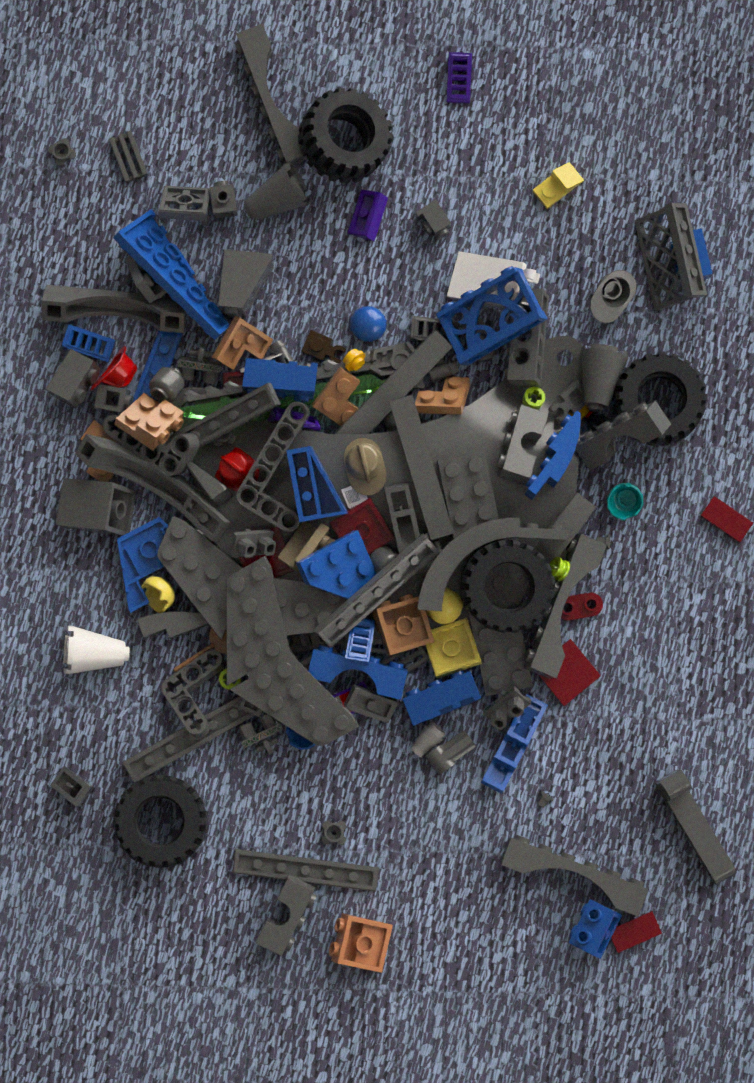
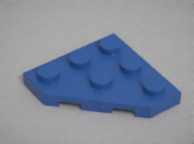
(339, 566)

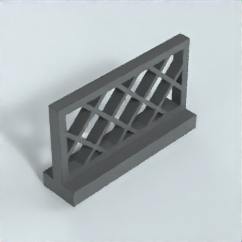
(684, 251)

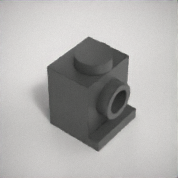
(226, 207)
(434, 220)
(106, 395)

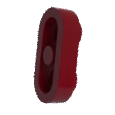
(579, 606)

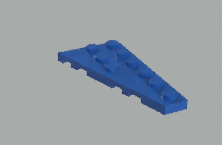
(169, 269)

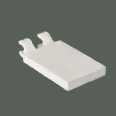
(474, 269)

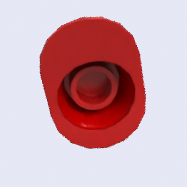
(119, 371)
(234, 468)

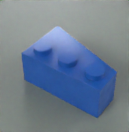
(312, 486)
(441, 697)

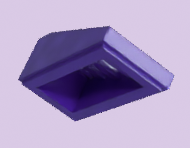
(459, 57)

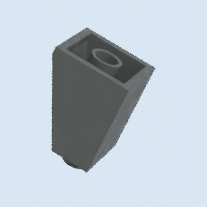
(242, 280)
(95, 507)

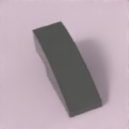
(402, 515)
(572, 519)
(173, 622)

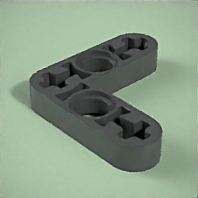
(183, 693)

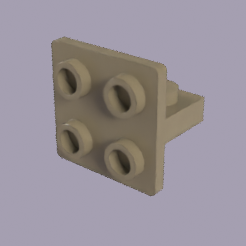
(303, 543)

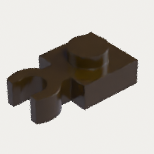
(320, 346)

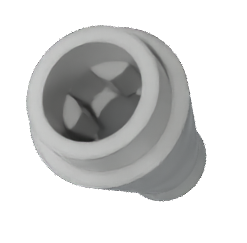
(429, 737)

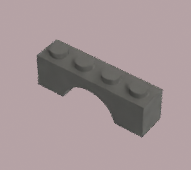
(643, 423)

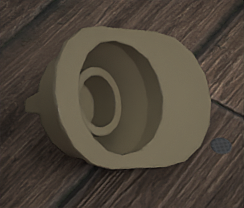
(365, 466)

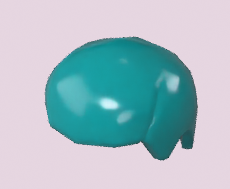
(624, 501)

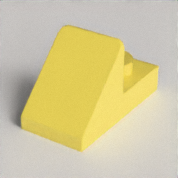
(557, 185)

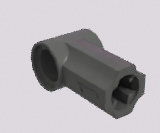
(446, 755)

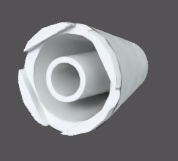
(92, 651)

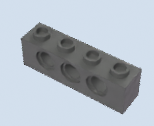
(529, 373)

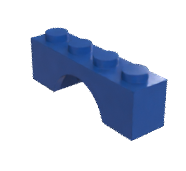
(388, 678)

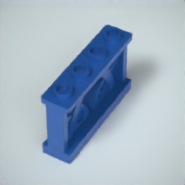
(522, 321)

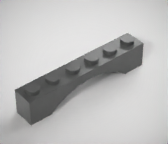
(257, 49)
(72, 303)
(547, 650)
(621, 893)

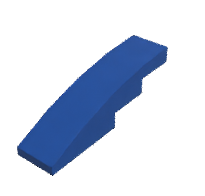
(513, 746)

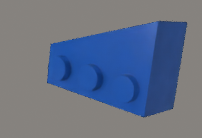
(286, 379)

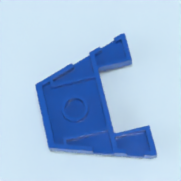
(140, 559)

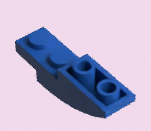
(561, 451)

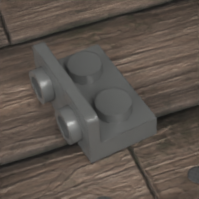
(144, 281)

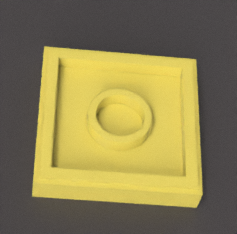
(453, 648)

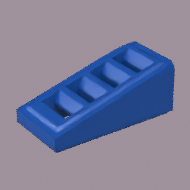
(66, 345)
(360, 640)

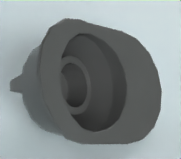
(612, 295)

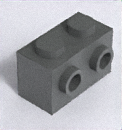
(73, 379)

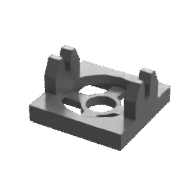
(174, 194)

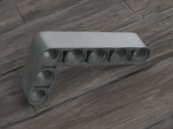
(271, 468)
(676, 794)

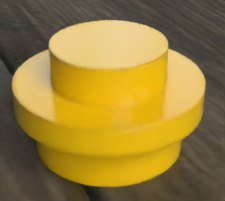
(354, 360)

